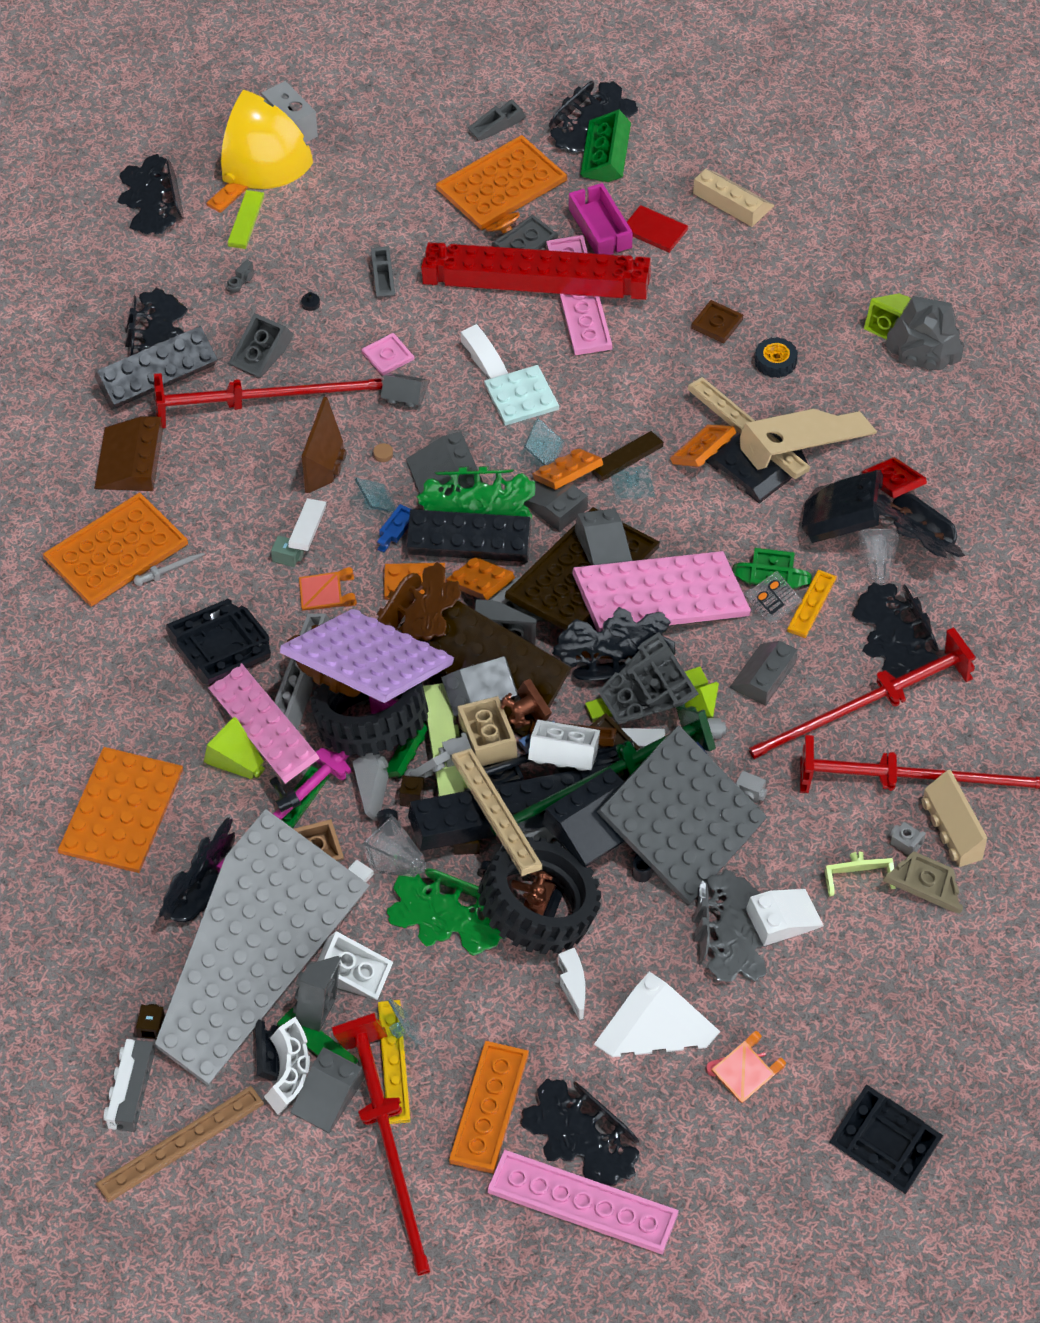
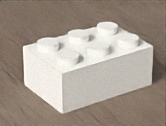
(564, 745)

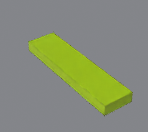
(246, 219)

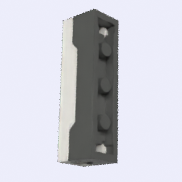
(129, 1085)

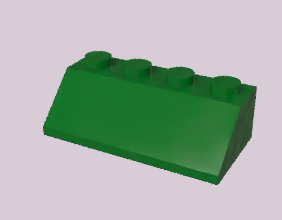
(606, 147)

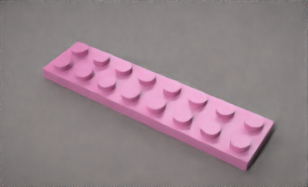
(582, 313)
(264, 723)
(583, 1202)

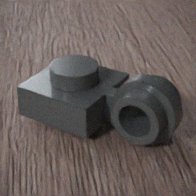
(243, 273)

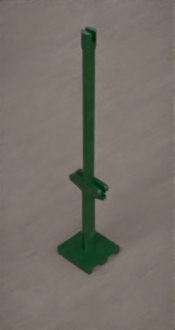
(691, 721)

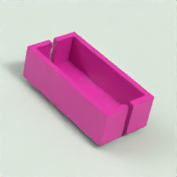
(600, 220)

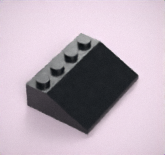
(579, 825)

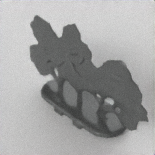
(734, 928)

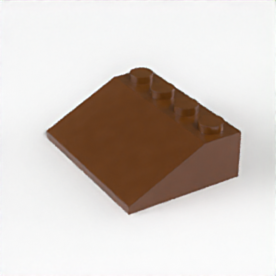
(130, 455)

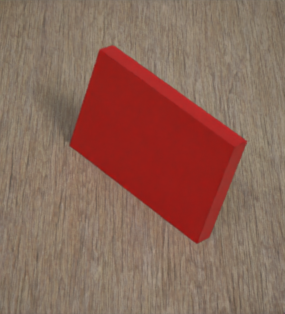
(656, 228)
(897, 477)

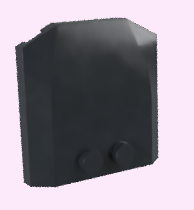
(757, 483)
(842, 507)
(219, 640)

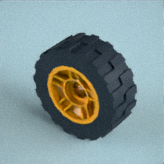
(776, 357)

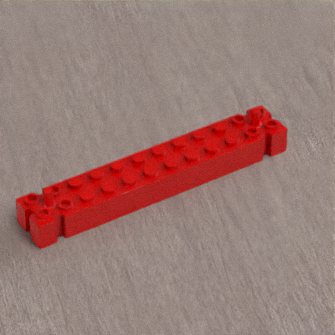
(536, 270)

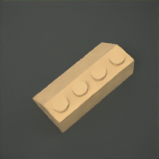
(731, 197)
(955, 820)

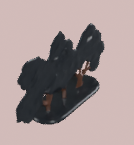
(921, 522)

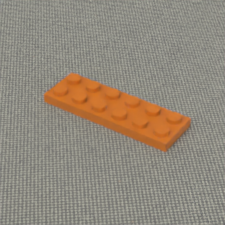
(489, 1107)

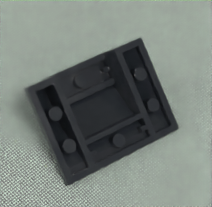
(886, 1138)

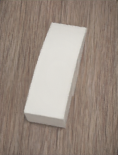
(483, 352)
(573, 980)

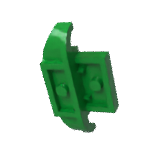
(766, 563)

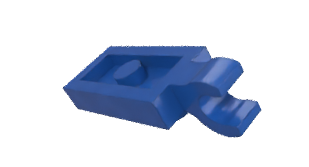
(394, 527)

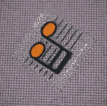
(773, 598)

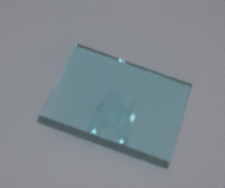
(544, 443)
(632, 483)
(376, 495)
(405, 1025)

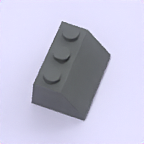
(765, 671)
(316, 992)

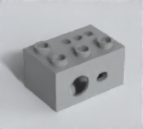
(305, 119)

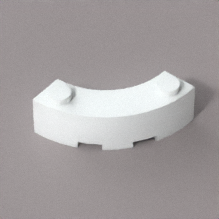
(294, 1064)

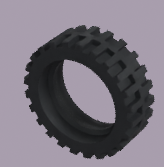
(368, 732)
(528, 927)

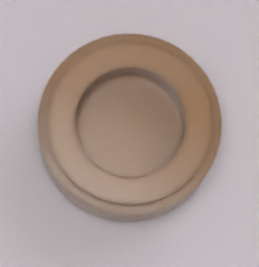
(383, 452)

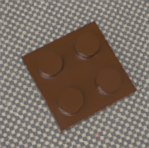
(717, 321)

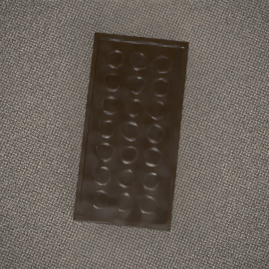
(549, 585)
(478, 639)

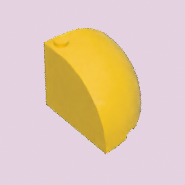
(262, 146)

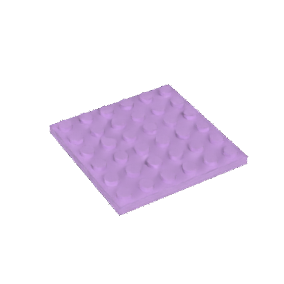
(367, 655)

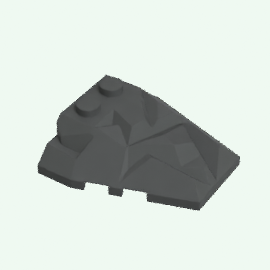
(926, 335)
(647, 683)

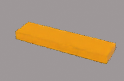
(811, 604)

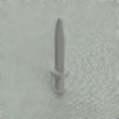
(155, 573)

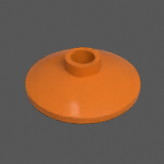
(504, 224)

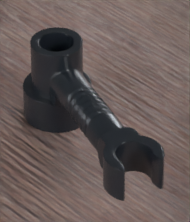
(285, 800)

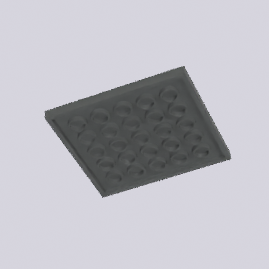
(682, 814)

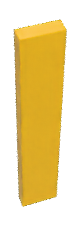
(394, 1063)

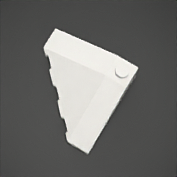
(655, 1020)

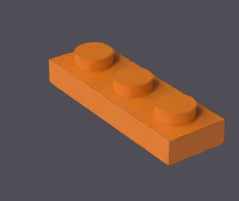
(226, 196)

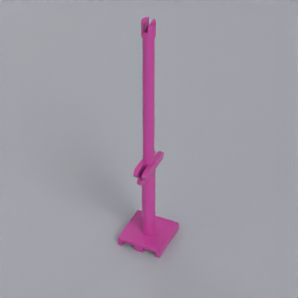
(331, 763)

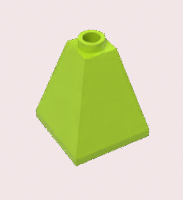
(884, 312)
(234, 752)

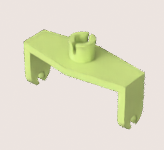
(857, 864)

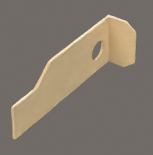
(799, 432)

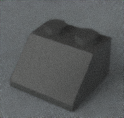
(404, 389)

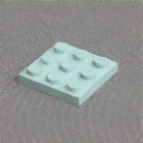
(521, 395)

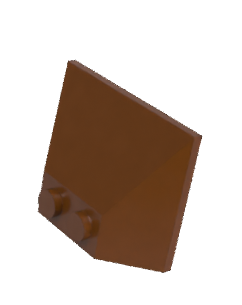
(322, 450)

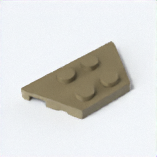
(926, 880)

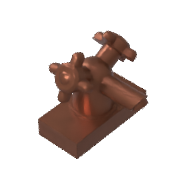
(530, 702)
(538, 893)

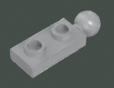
(434, 764)

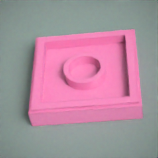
(387, 354)

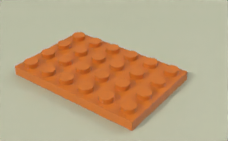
(501, 182)
(115, 549)
(120, 809)

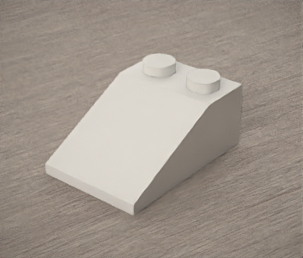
(782, 914)
(360, 968)

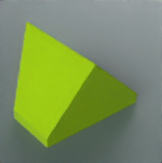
(705, 700)

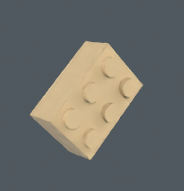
(488, 731)

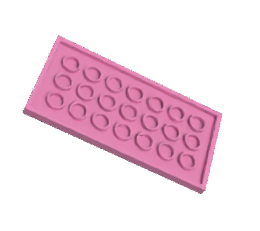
(679, 586)

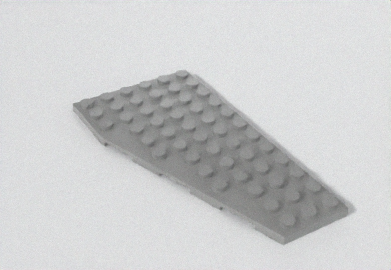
(259, 931)

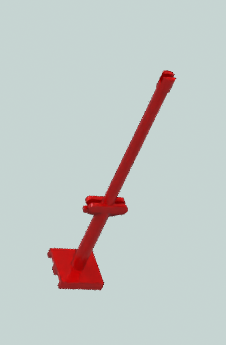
(234, 394)
(956, 654)
(888, 771)
(359, 1034)

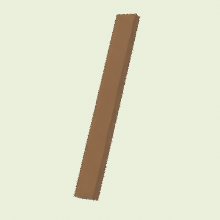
(179, 1144)

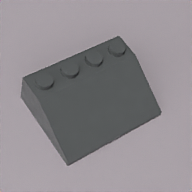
(443, 454)

